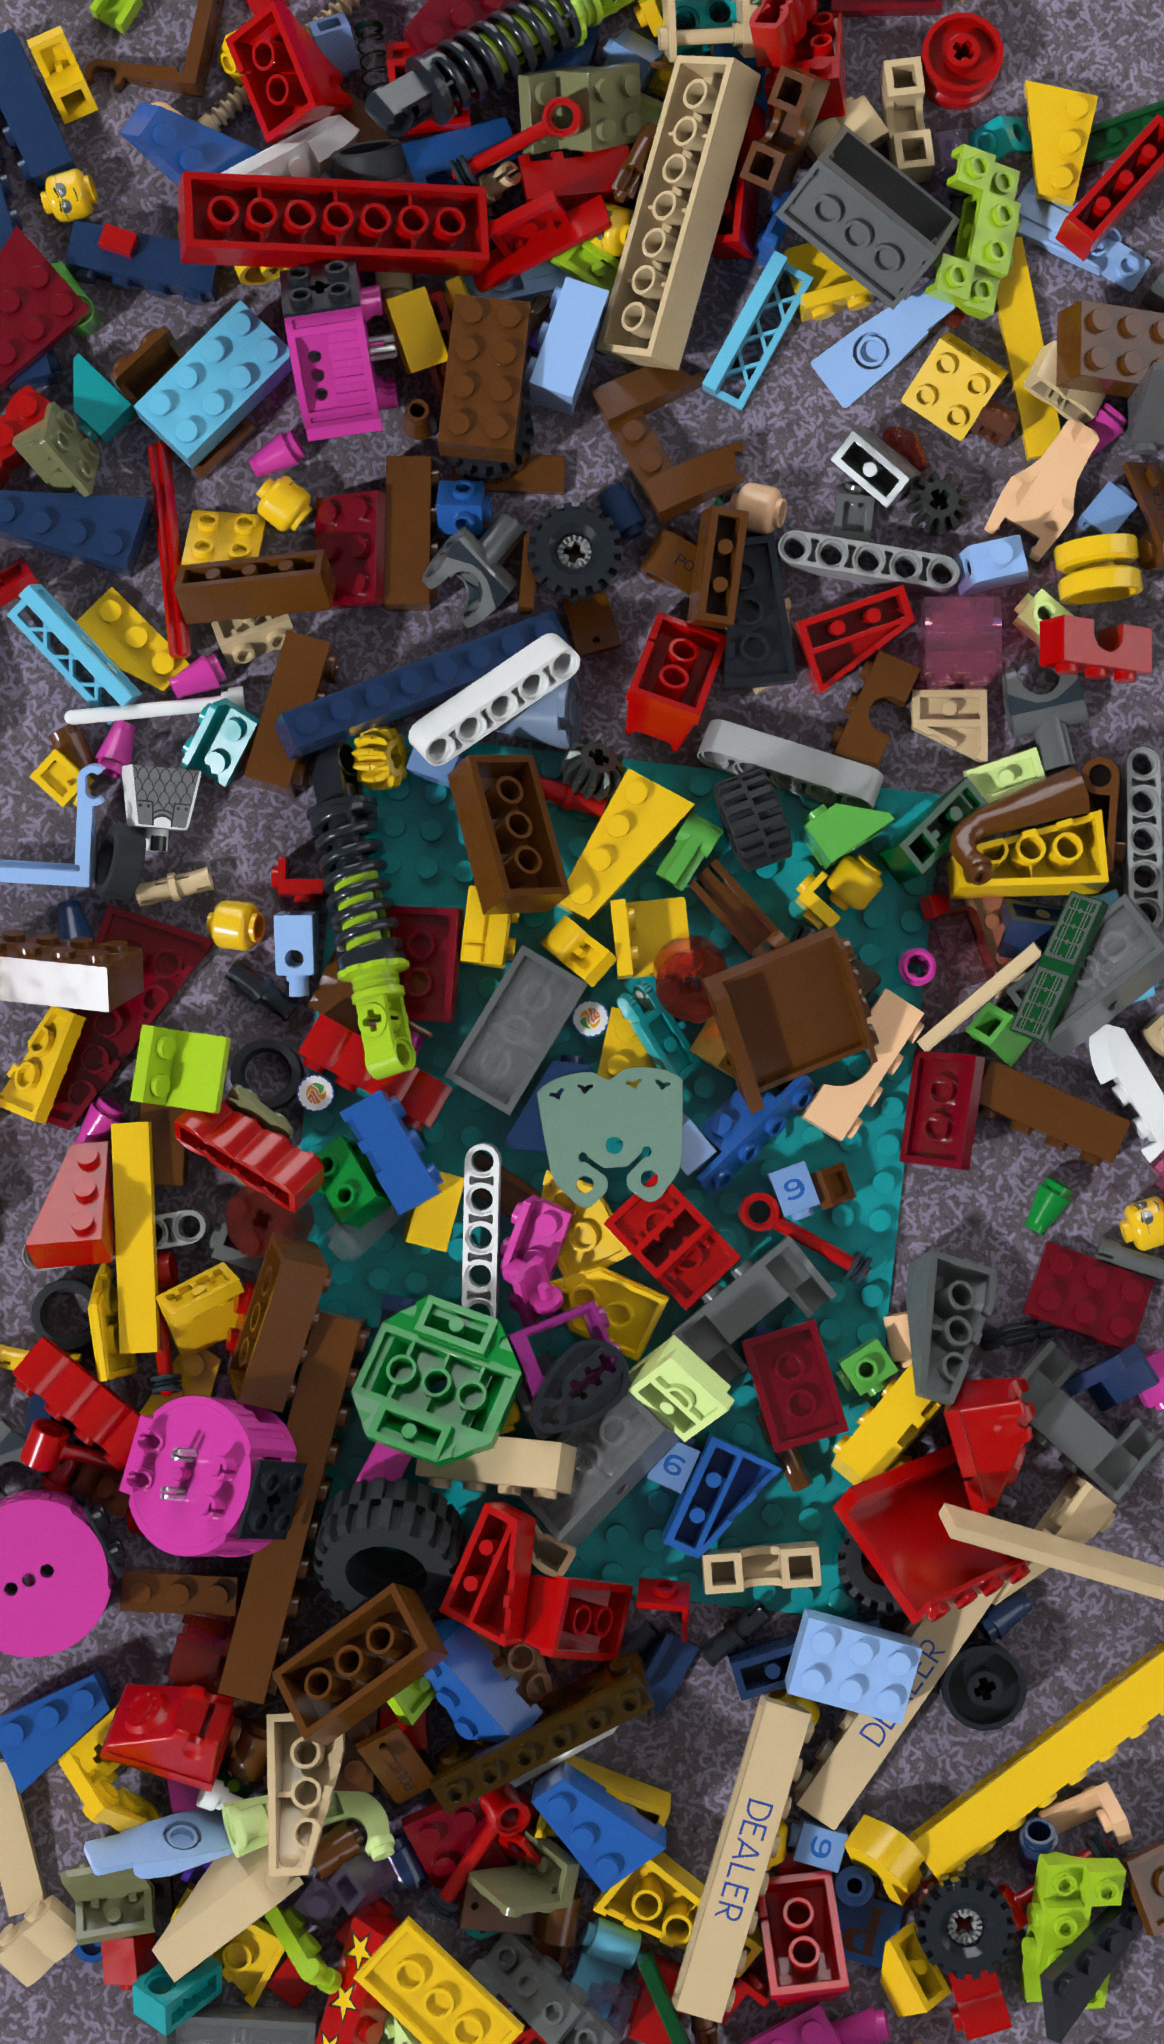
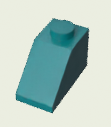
(97, 403)

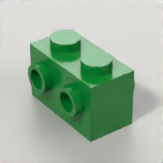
(351, 1184)

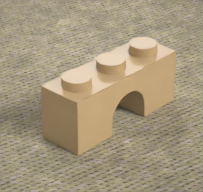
(902, 105)
(761, 1565)

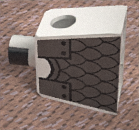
(159, 801)

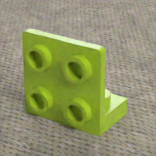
(180, 1069)

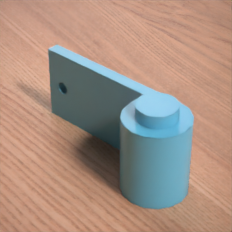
(605, 1955)

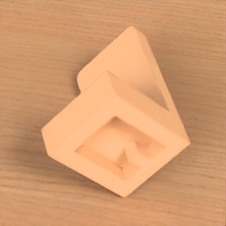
(1090, 1803)

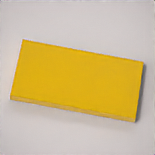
(434, 1992)

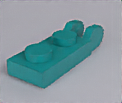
(658, 1031)

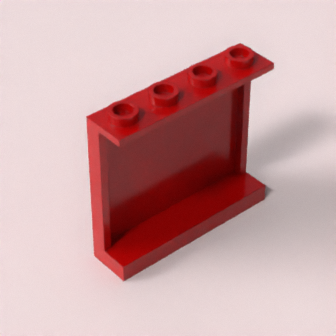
(908, 1546)

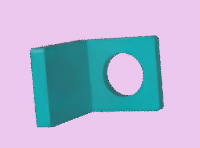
(999, 139)

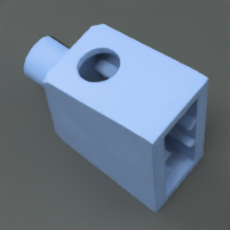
(992, 565)
(296, 932)

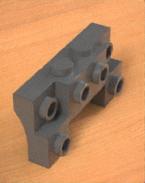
(747, 1299)
(1080, 1439)
(541, 1993)

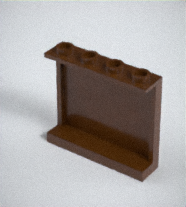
(790, 1013)

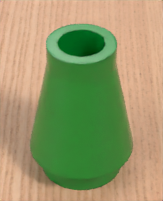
(1048, 1203)

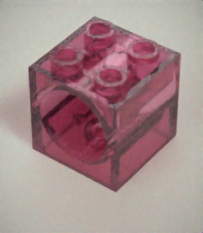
(959, 642)

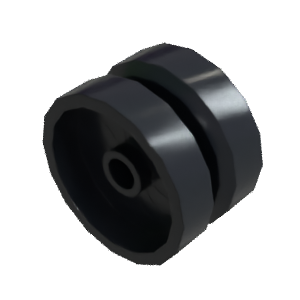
(997, 1699)

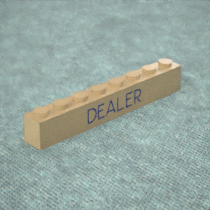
(863, 1740)
(742, 1858)

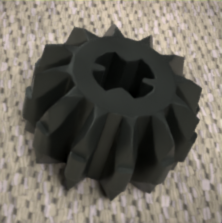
(932, 517)
(592, 769)

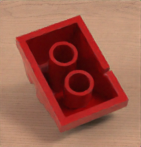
(285, 73)
(673, 679)
(989, 1436)
(576, 1617)
(171, 1732)
(802, 1939)

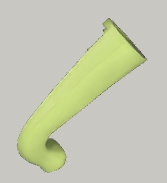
(248, 1822)

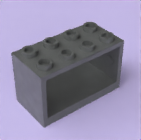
(868, 217)

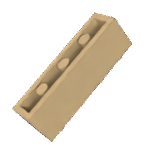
(510, 1466)

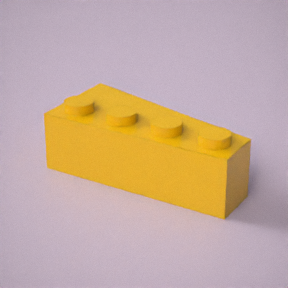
(627, 835)
(1041, 862)
(664, 1903)

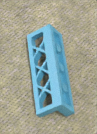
(745, 324)
(80, 648)

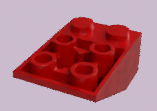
(823, 55)

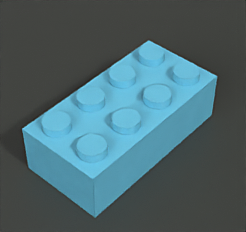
(215, 384)

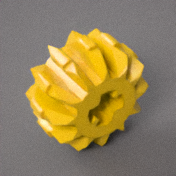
(380, 758)

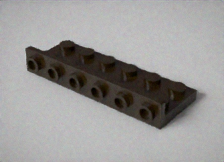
(568, 1720)

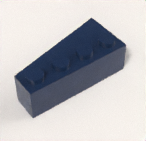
(86, 529)

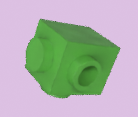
(993, 1035)
(866, 1368)

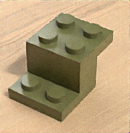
(606, 95)

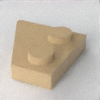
(953, 719)

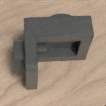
(236, 1260)

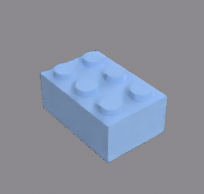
(566, 345)
(853, 1666)

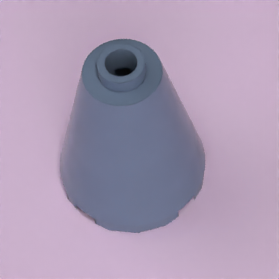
(550, 720)

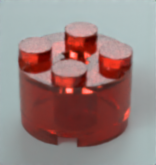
(687, 959)
(249, 1223)
(200, 1653)

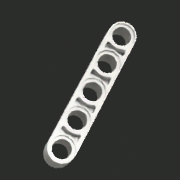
(494, 699)
(490, 1218)

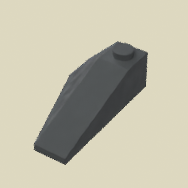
(1146, 413)
(945, 1315)

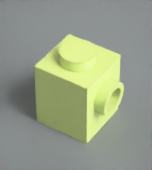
(1036, 609)

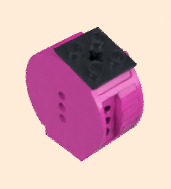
(333, 349)

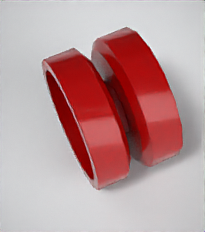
(960, 60)

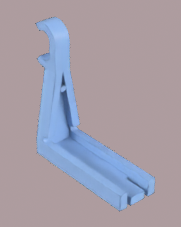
(65, 874)

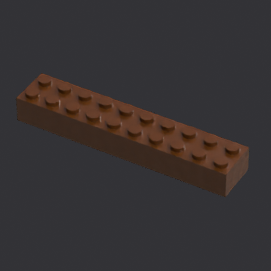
(276, 1570)

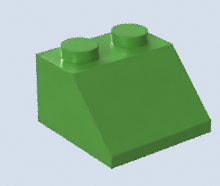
(840, 831)

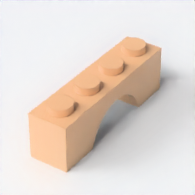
(838, 1107)

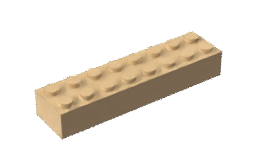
(678, 211)

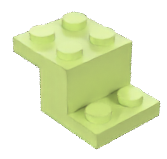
(680, 1388)

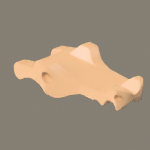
(1044, 493)

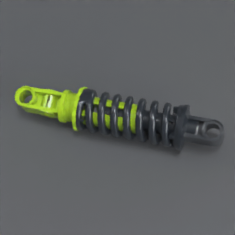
(496, 51)
(363, 942)

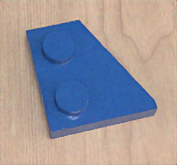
(774, 234)

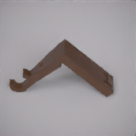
(197, 63)
(737, 912)

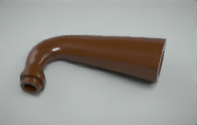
(1043, 801)

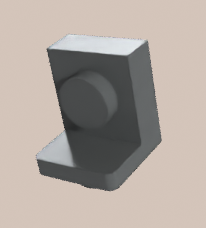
(853, 512)

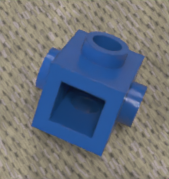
(462, 505)

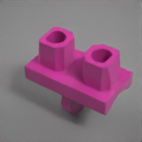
(532, 1290)

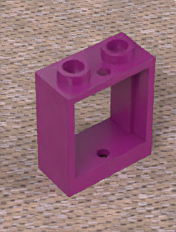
(596, 1323)

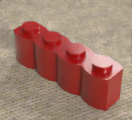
(777, 28)
(22, 412)
(343, 1053)
(252, 1154)
(80, 1398)
(978, 2002)

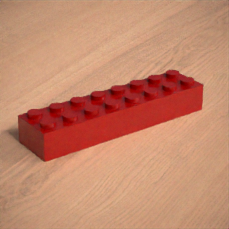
(325, 220)

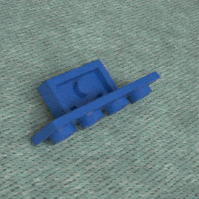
(743, 1134)

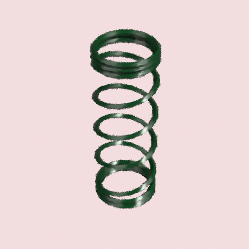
(367, 23)

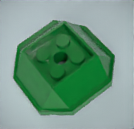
(432, 1345)

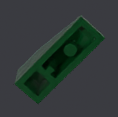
(929, 834)

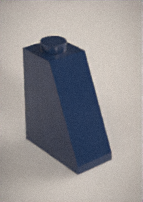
(527, 1130)

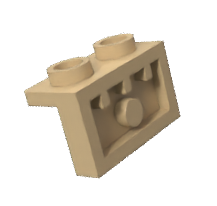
(251, 637)

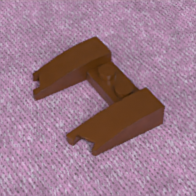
(666, 487)

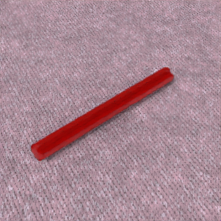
(168, 547)

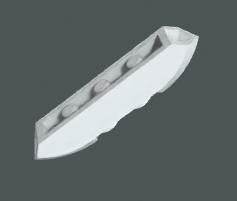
(303, 153)
(1118, 1060)

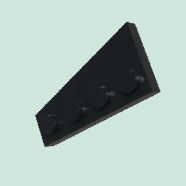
(760, 640)
(1085, 1964)

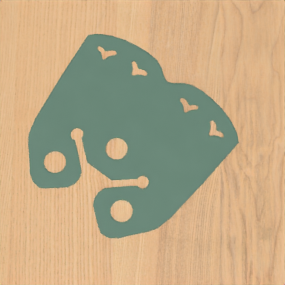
(609, 1110)

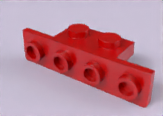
(538, 234)

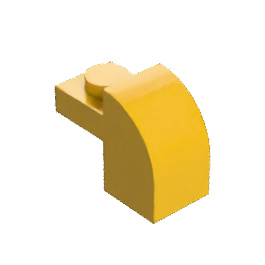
(62, 75)
(886, 1855)

